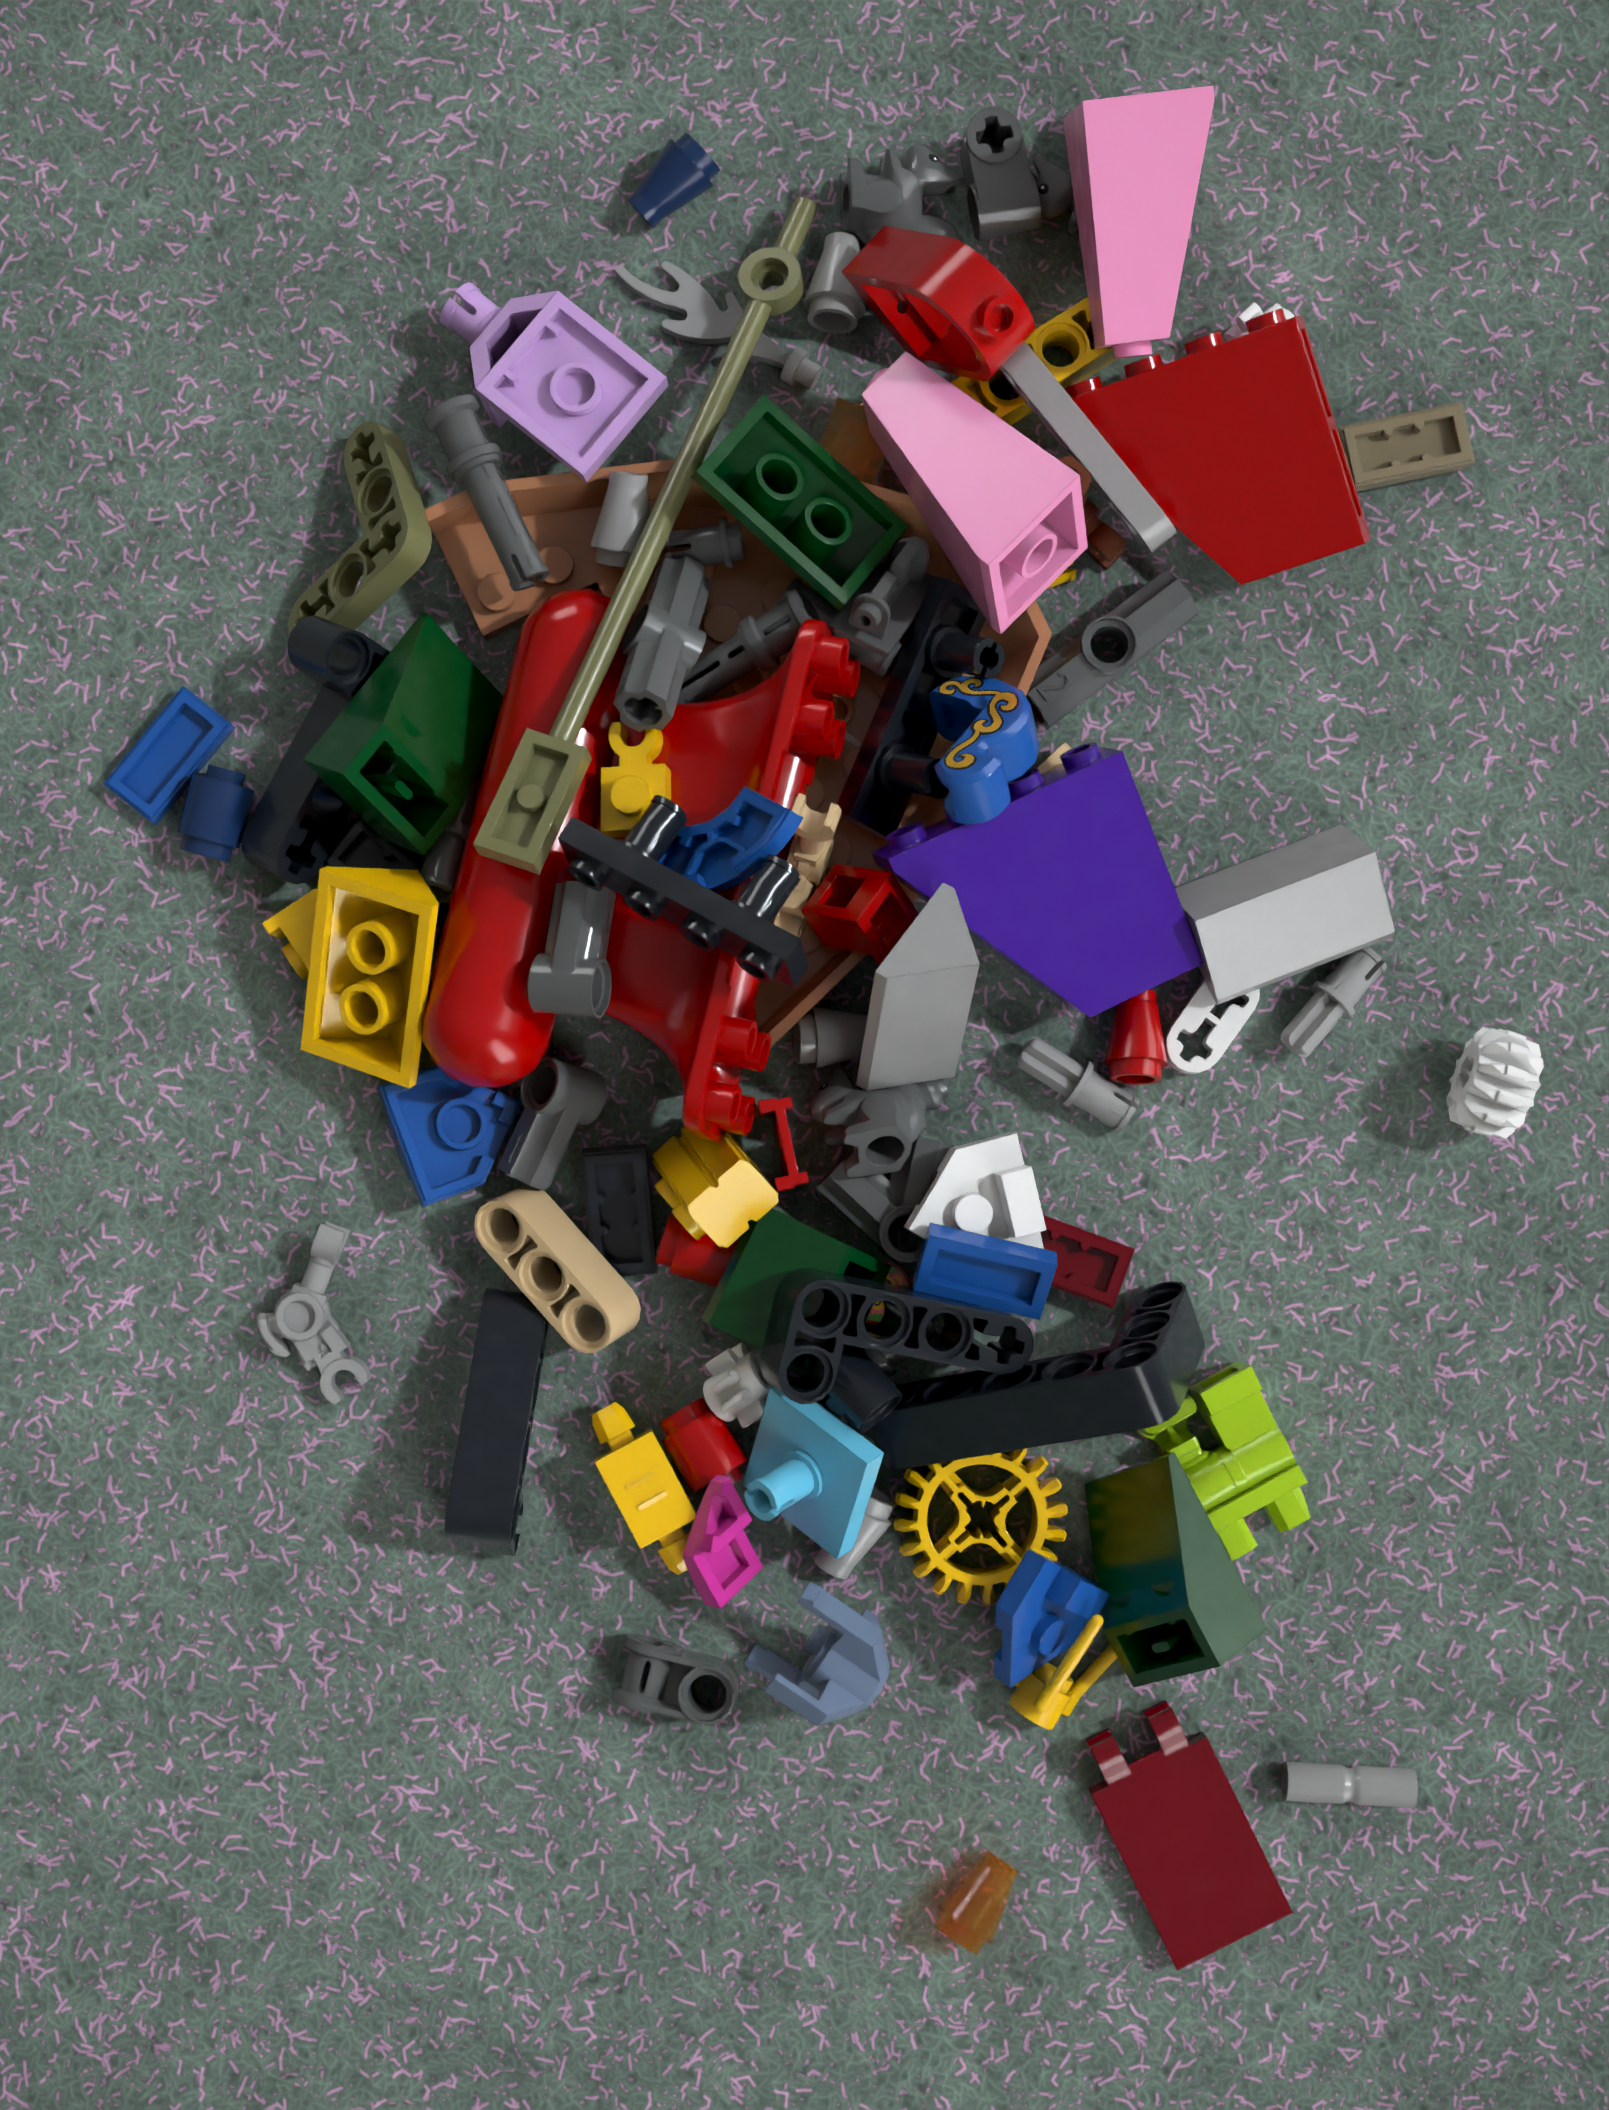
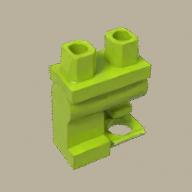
(1249, 1466)

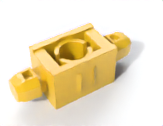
(644, 1485)

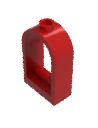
(955, 303)

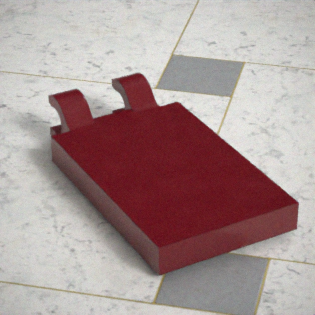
(1185, 1840)

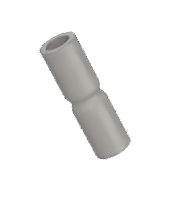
(1357, 1784)

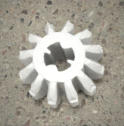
(1494, 1082)

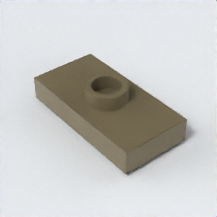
(1407, 446)

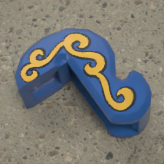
(991, 747)

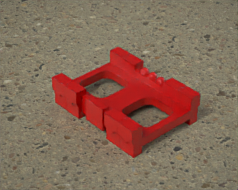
(778, 1110)

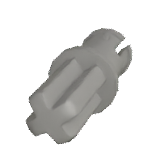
(1332, 1000)
(1078, 1084)

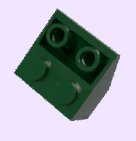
(764, 1258)

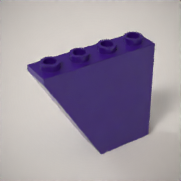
(1060, 882)

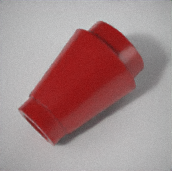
(1136, 1042)

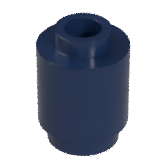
(215, 813)

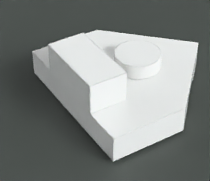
(984, 1192)

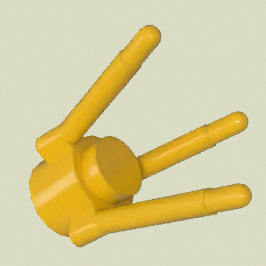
(1049, 1690)

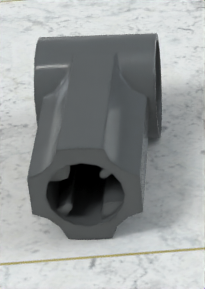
(574, 969)
(555, 1103)

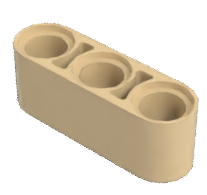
(529, 1257)

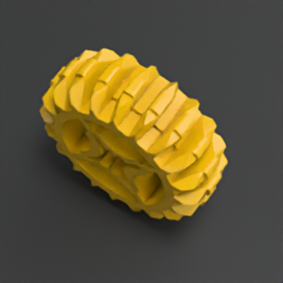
(958, 1538)

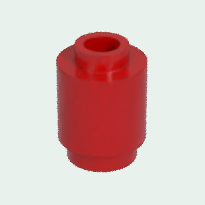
(692, 1258)
(702, 1445)

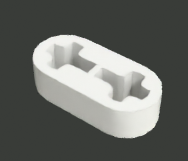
(1219, 1036)

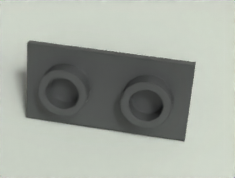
(887, 598)

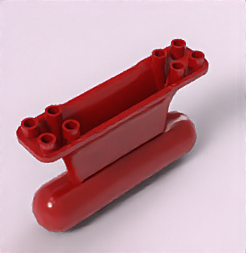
(663, 985)

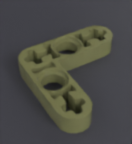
(393, 537)

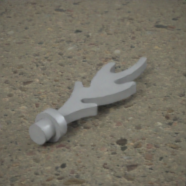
(711, 326)

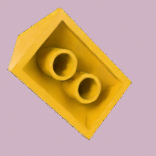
(370, 970)

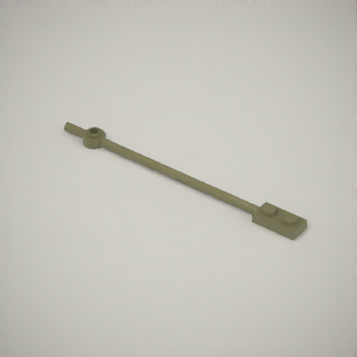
(551, 766)

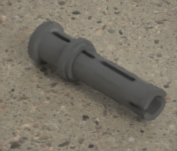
(476, 466)
(757, 644)

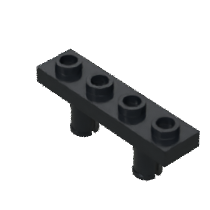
(903, 729)
(702, 915)

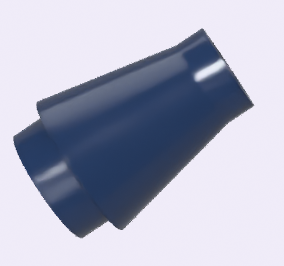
(674, 180)

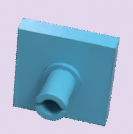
(811, 1472)

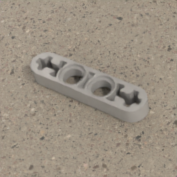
(1088, 447)

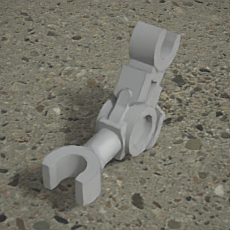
(307, 1321)

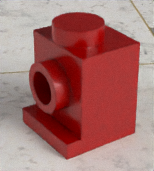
(860, 911)

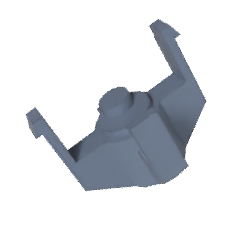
(844, 1663)

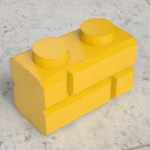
(712, 1186)

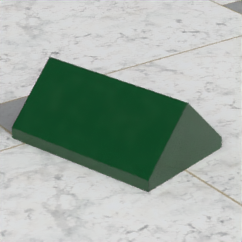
(800, 502)

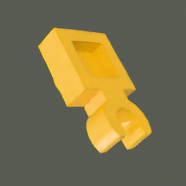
(632, 784)

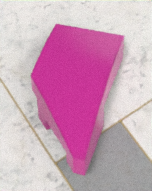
(717, 1546)

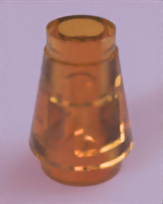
(977, 1903)

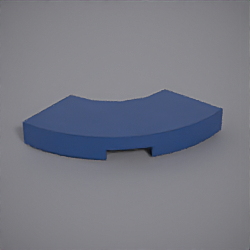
(733, 842)

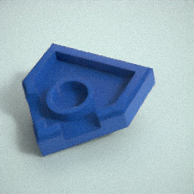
(446, 1132)
(1041, 1615)

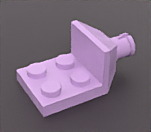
(554, 374)

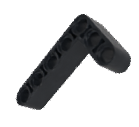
(1054, 1398)

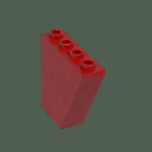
(1236, 447)

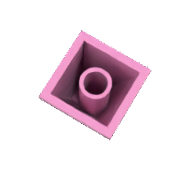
(1134, 201)
(984, 489)

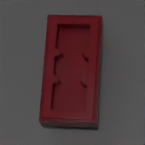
(1086, 1262)

